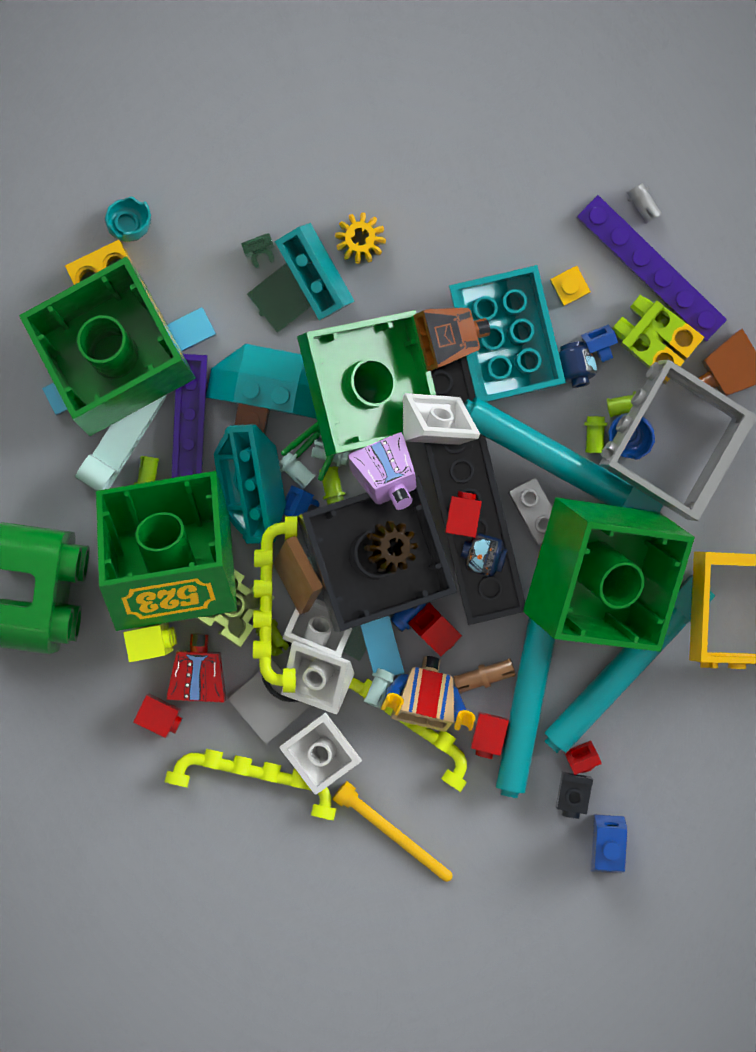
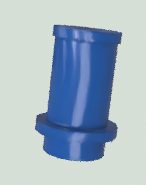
(402, 618)

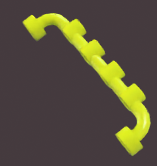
(263, 618)
(443, 740)
(242, 766)

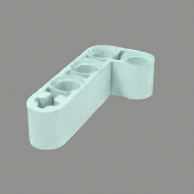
(116, 447)

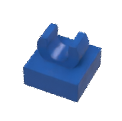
(599, 342)
(298, 501)

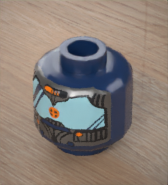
(577, 364)
(484, 555)

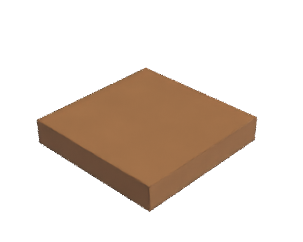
(297, 575)

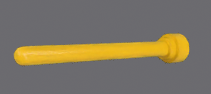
(348, 797)

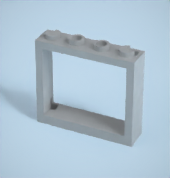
(718, 462)

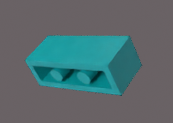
(314, 271)

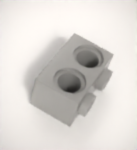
(532, 507)

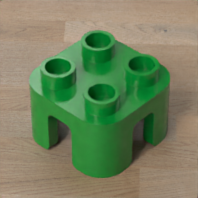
(55, 564)

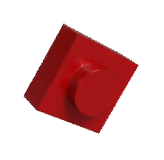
(583, 758)

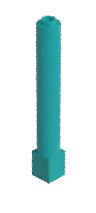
(557, 458)
(614, 680)
(525, 711)

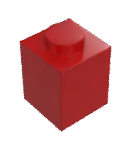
(463, 515)
(435, 629)
(158, 716)
(489, 735)

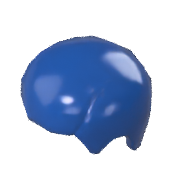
(639, 443)

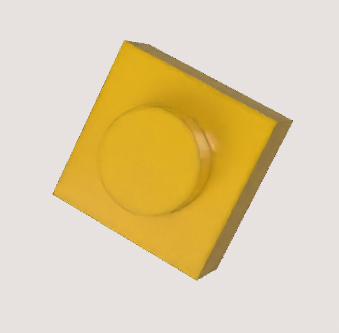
(570, 286)

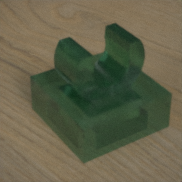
(259, 246)

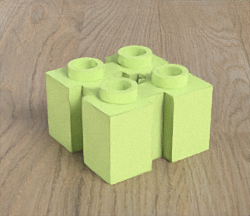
(235, 624)

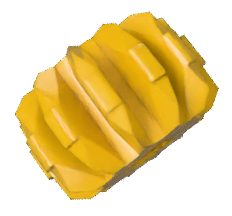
(350, 235)

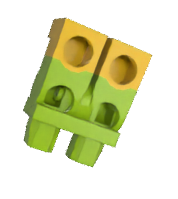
(654, 328)

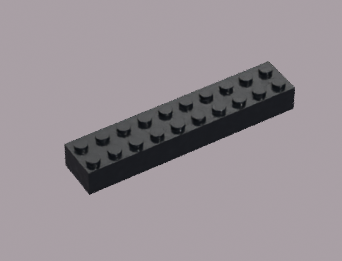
(470, 470)

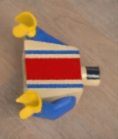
(427, 698)

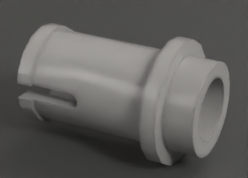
(642, 201)

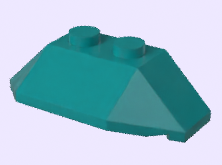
(263, 380)
(250, 480)

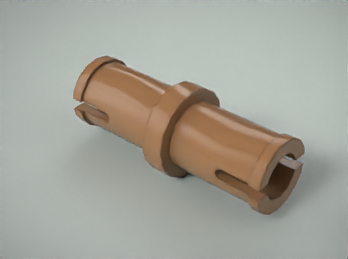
(484, 676)

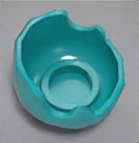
(128, 219)

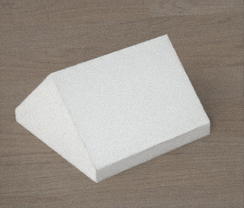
(437, 420)
(316, 630)
(320, 677)
(320, 753)

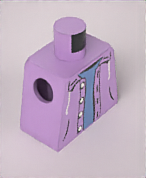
(385, 471)

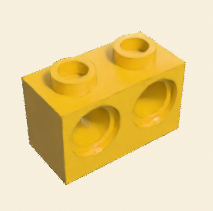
(96, 260)

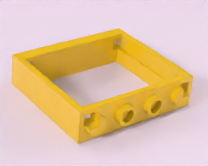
(700, 610)

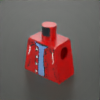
(197, 673)

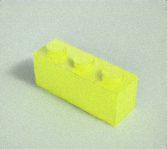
(149, 641)

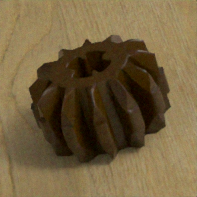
(381, 543)

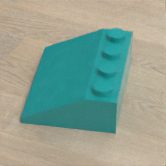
(521, 346)

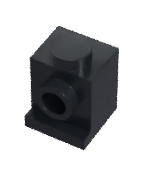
(574, 783)

